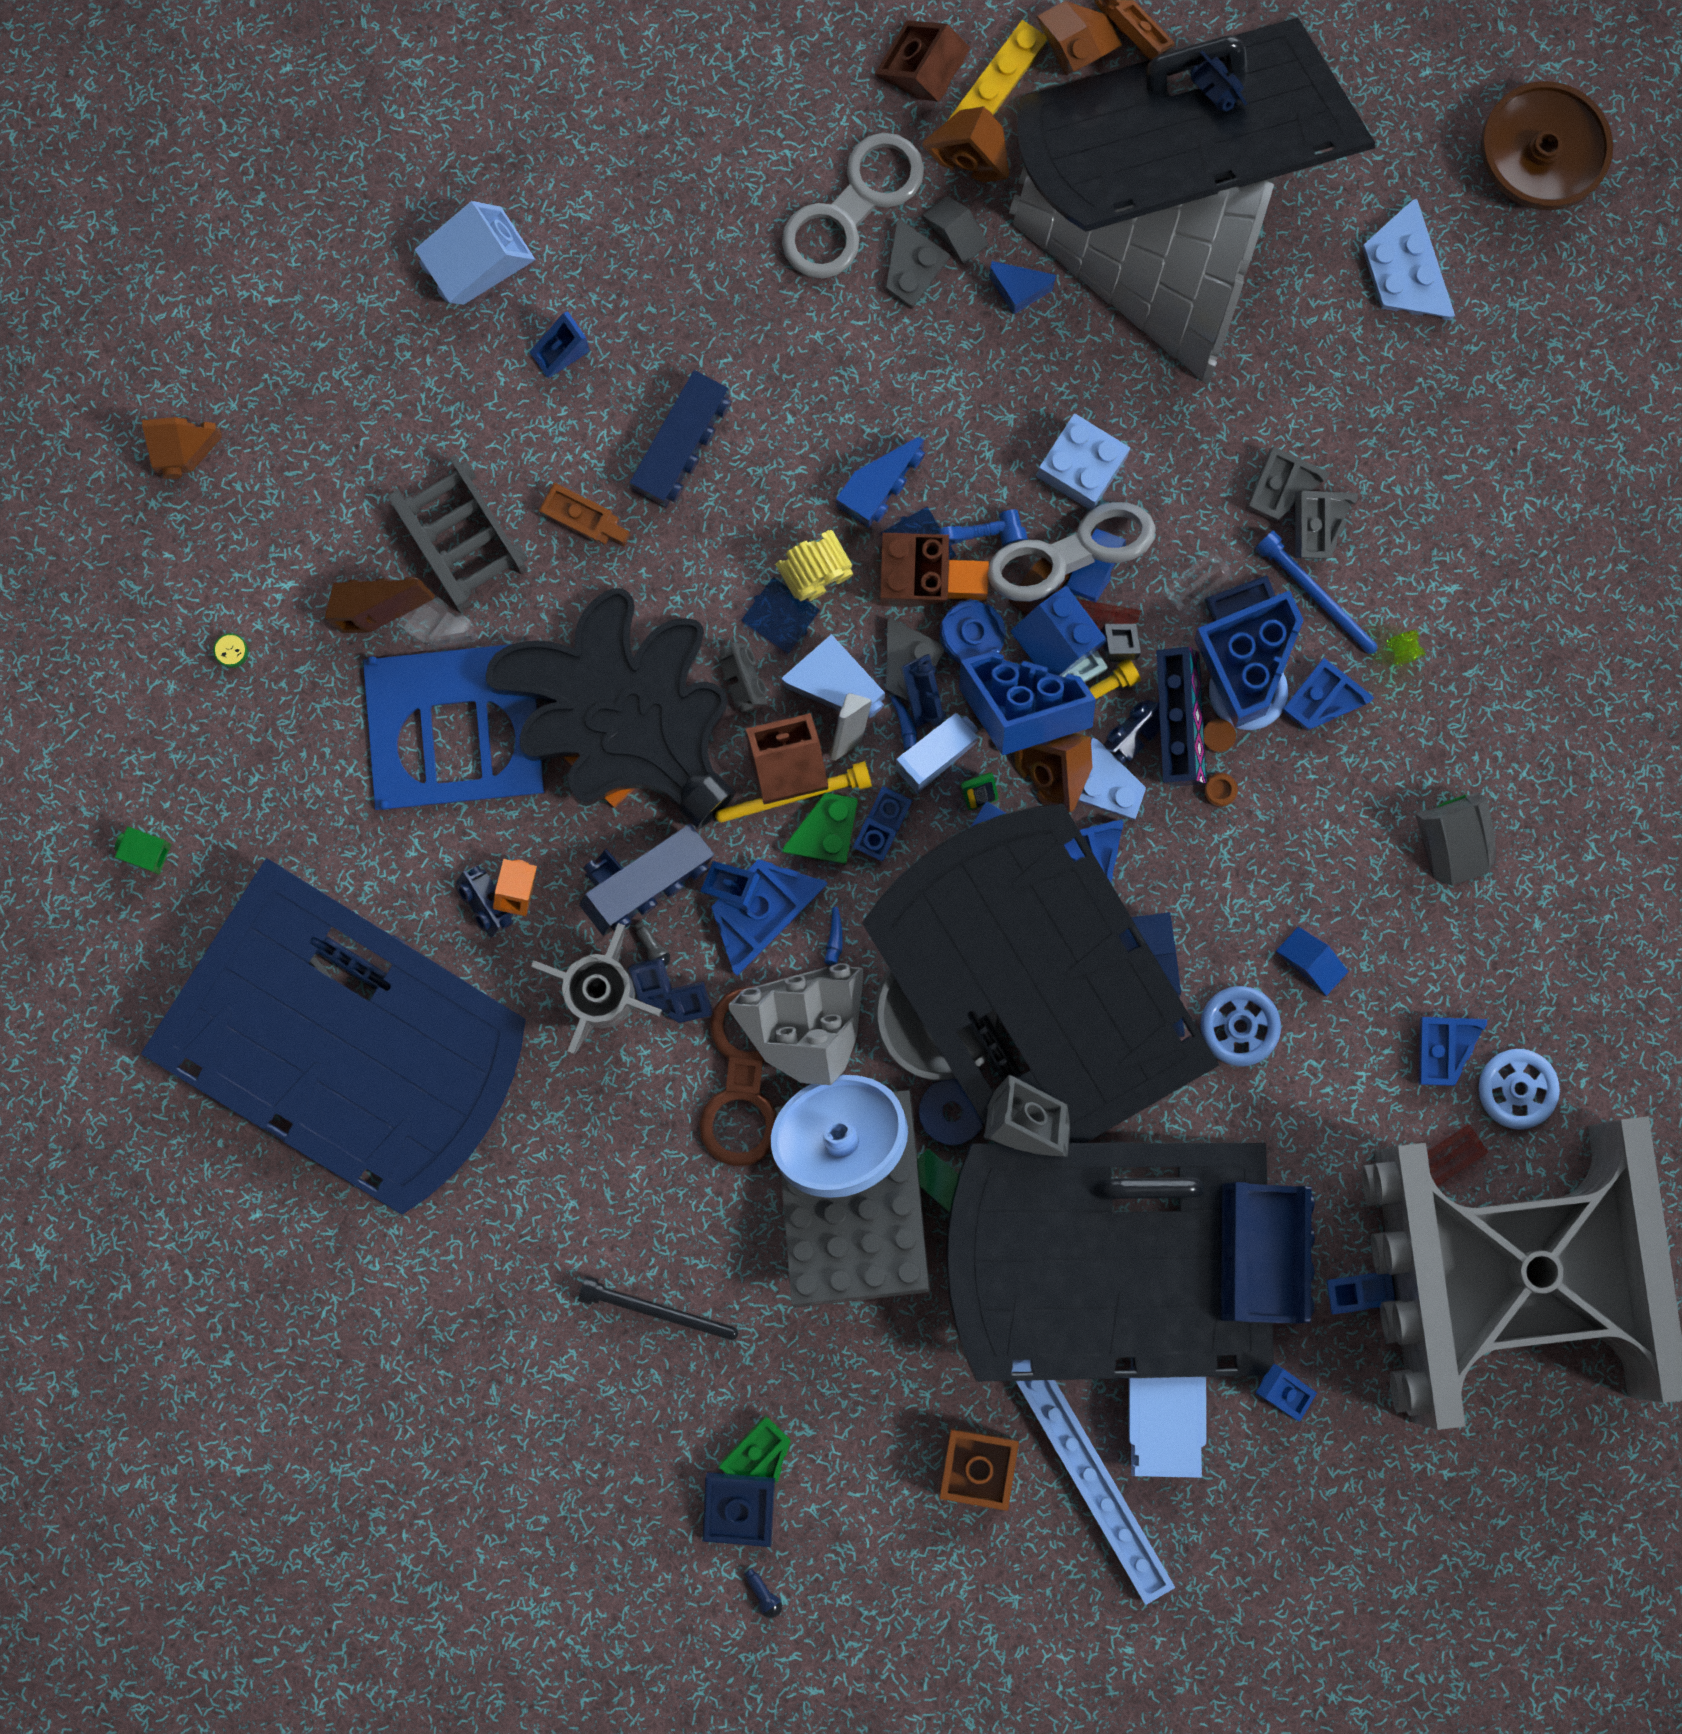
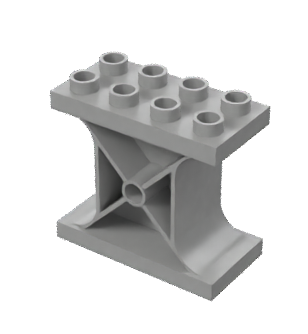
(1464, 1283)

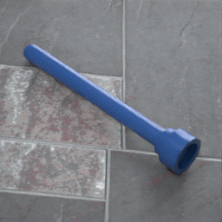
(1273, 549)

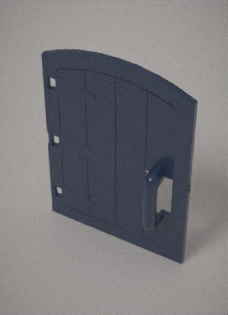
(365, 1082)

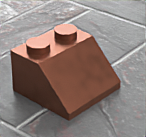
(923, 59)

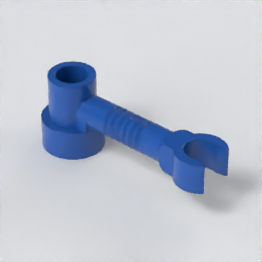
(1008, 528)

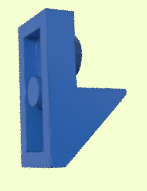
(1286, 1392)

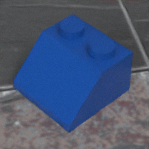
(1058, 633)

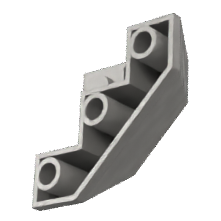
(804, 1021)

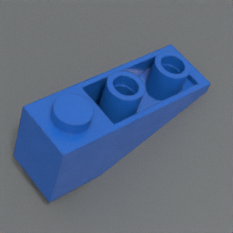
(873, 484)

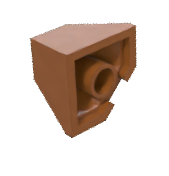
(1078, 34)
(973, 143)
(178, 445)
(1057, 768)

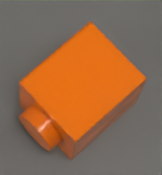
(967, 580)
(514, 887)

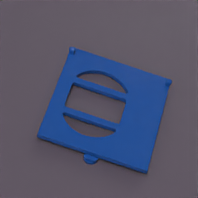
(425, 680)

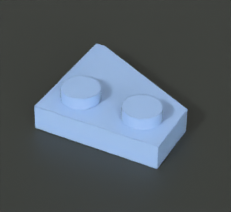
(1111, 785)

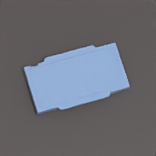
(1167, 1426)

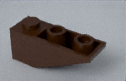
(371, 604)

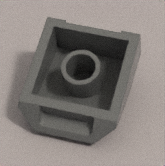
(1459, 839)
(1027, 1119)

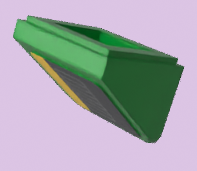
(979, 790)

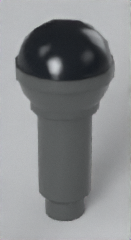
(653, 949)

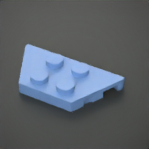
(1406, 266)

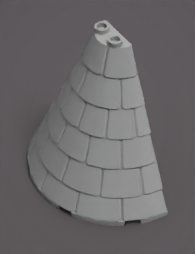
(1164, 270)

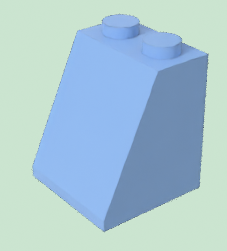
(473, 252)

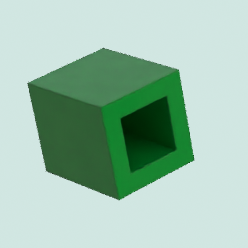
(142, 850)

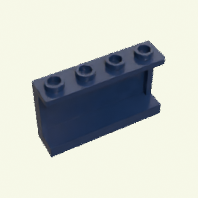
(1267, 1253)

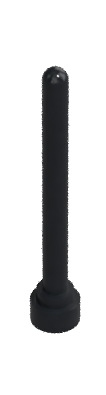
(594, 1292)

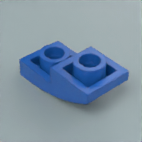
(1092, 579)
(883, 823)

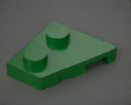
(825, 831)
(758, 1452)

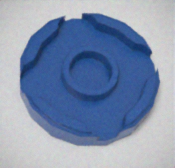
(971, 630)

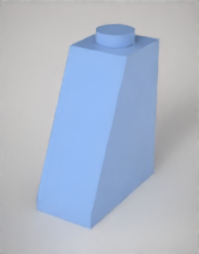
(831, 674)
(936, 752)

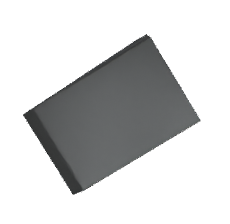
(956, 228)

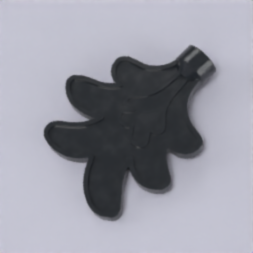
(619, 711)

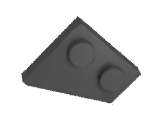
(913, 264)
(1279, 480)
(1320, 522)
(903, 647)

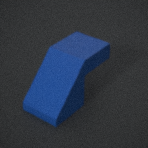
(1359, 1292)

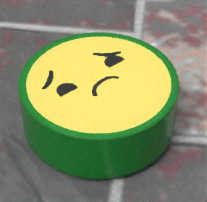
(231, 650)

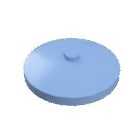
(839, 1136)

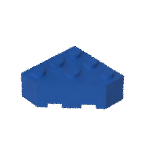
(1249, 654)
(1024, 701)

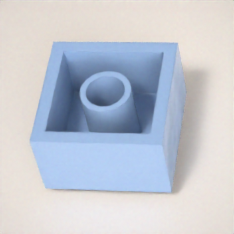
(1083, 462)

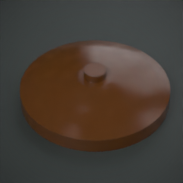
(1546, 145)

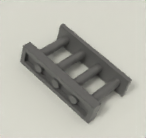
(444, 561)

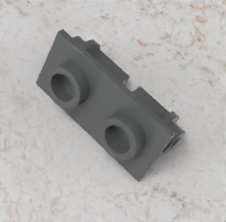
(739, 662)

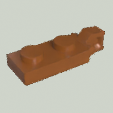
(1137, 26)
(583, 516)

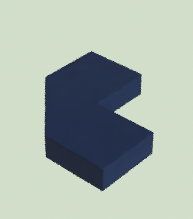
(654, 989)

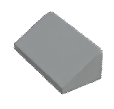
(850, 725)

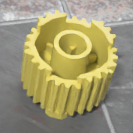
(814, 566)

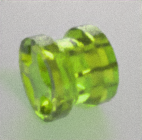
(1406, 647)

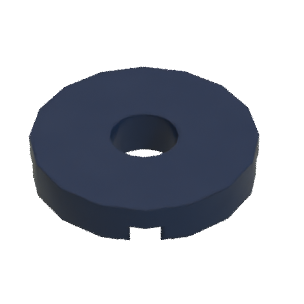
(933, 1120)

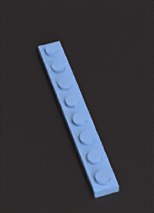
(1095, 1485)

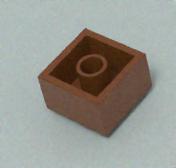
(978, 1469)

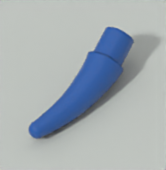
(908, 729)
(835, 941)

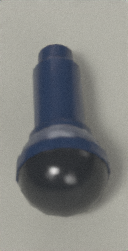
(769, 1604)

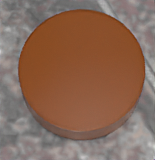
(1219, 736)
(1220, 790)

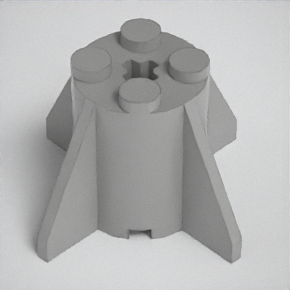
(592, 974)

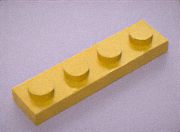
(1005, 69)

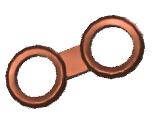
(742, 1084)

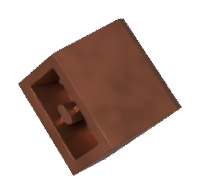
(914, 569)
(787, 758)

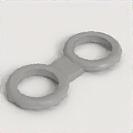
(852, 205)
(1071, 552)

